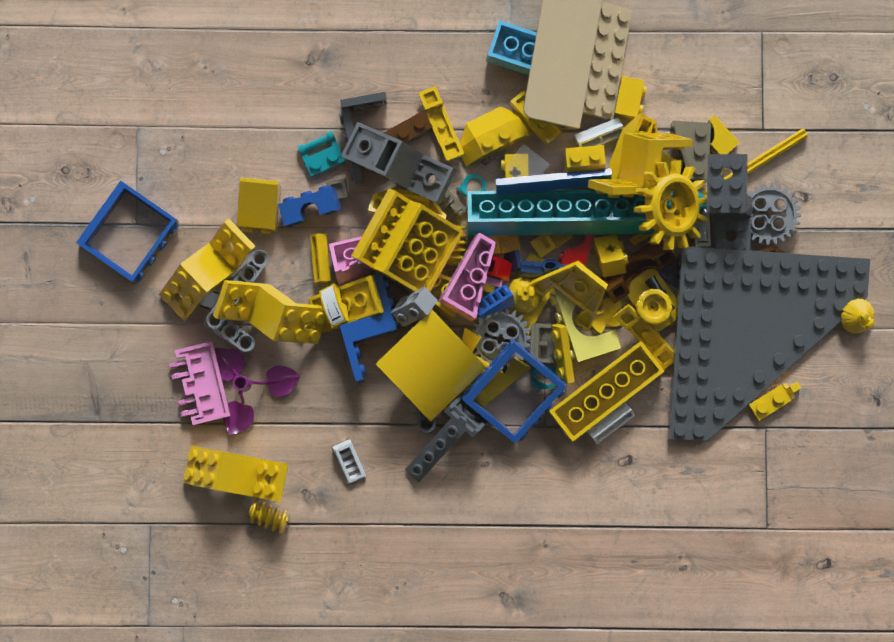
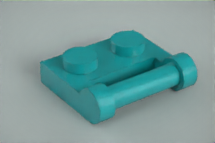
(324, 159)

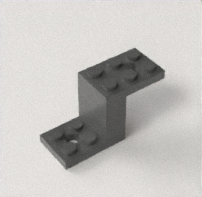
(398, 163)
(729, 201)

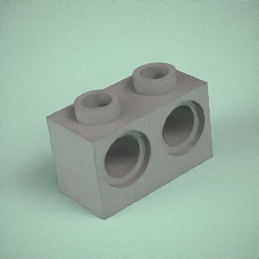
(414, 306)

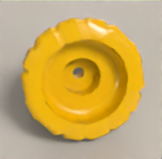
(523, 302)
(660, 305)
(858, 316)

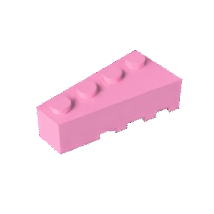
(345, 266)
(468, 280)

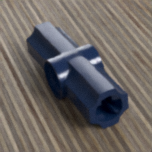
(537, 269)

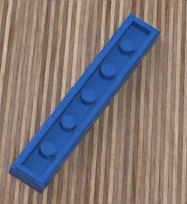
(549, 182)

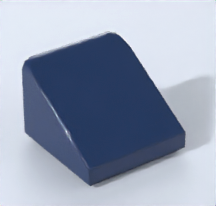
(513, 257)

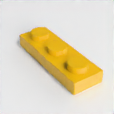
(545, 131)
(562, 353)

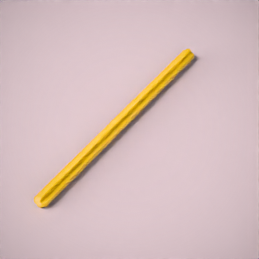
(752, 166)

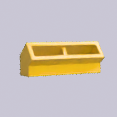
(320, 258)

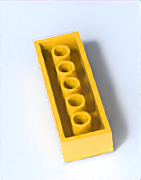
(606, 391)

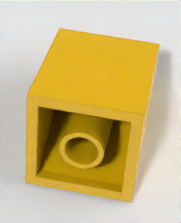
(584, 159)
(258, 205)

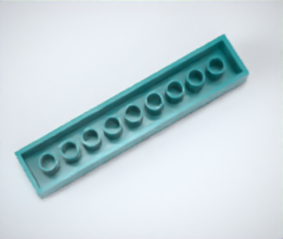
(553, 213)

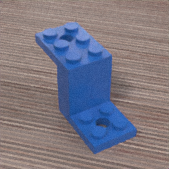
(369, 328)

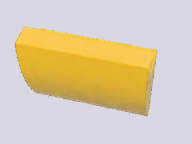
(407, 242)
(431, 365)

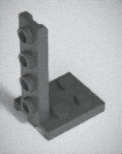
(357, 104)
(462, 420)

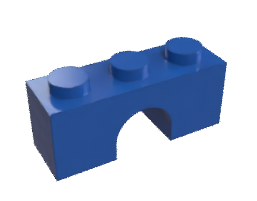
(293, 209)

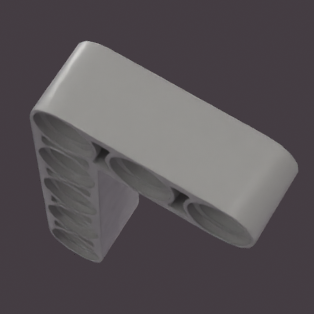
(222, 324)

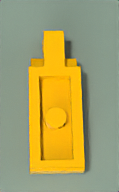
(773, 400)

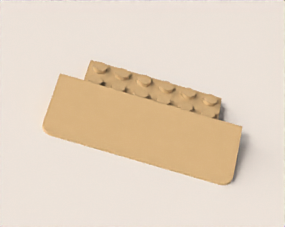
(576, 61)

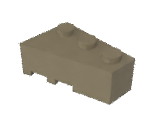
(697, 154)

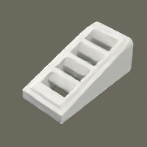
(342, 446)

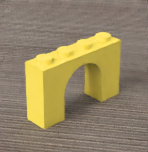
(581, 346)

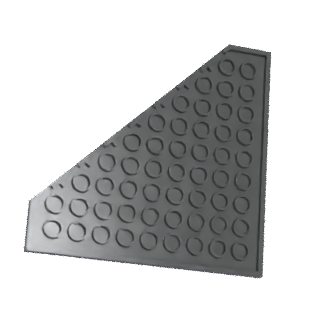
(746, 323)

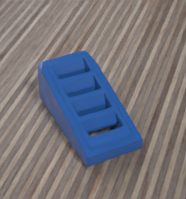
(499, 299)

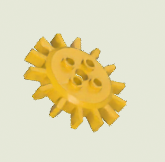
(683, 201)

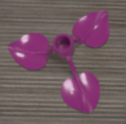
(231, 362)

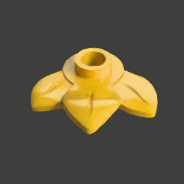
(606, 315)

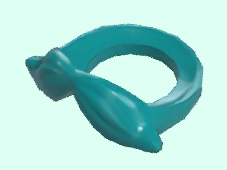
(463, 188)
(540, 385)

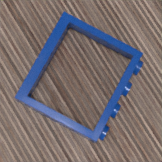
(102, 216)
(512, 347)

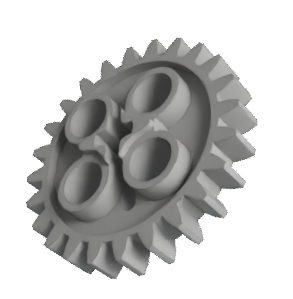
(772, 196)
(504, 320)

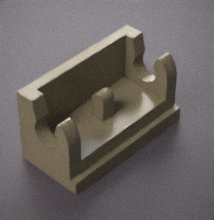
(542, 343)

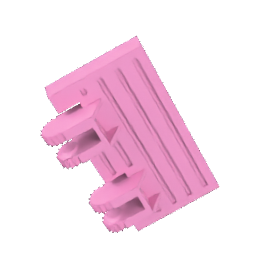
(204, 383)

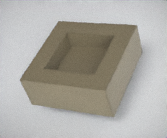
(341, 187)

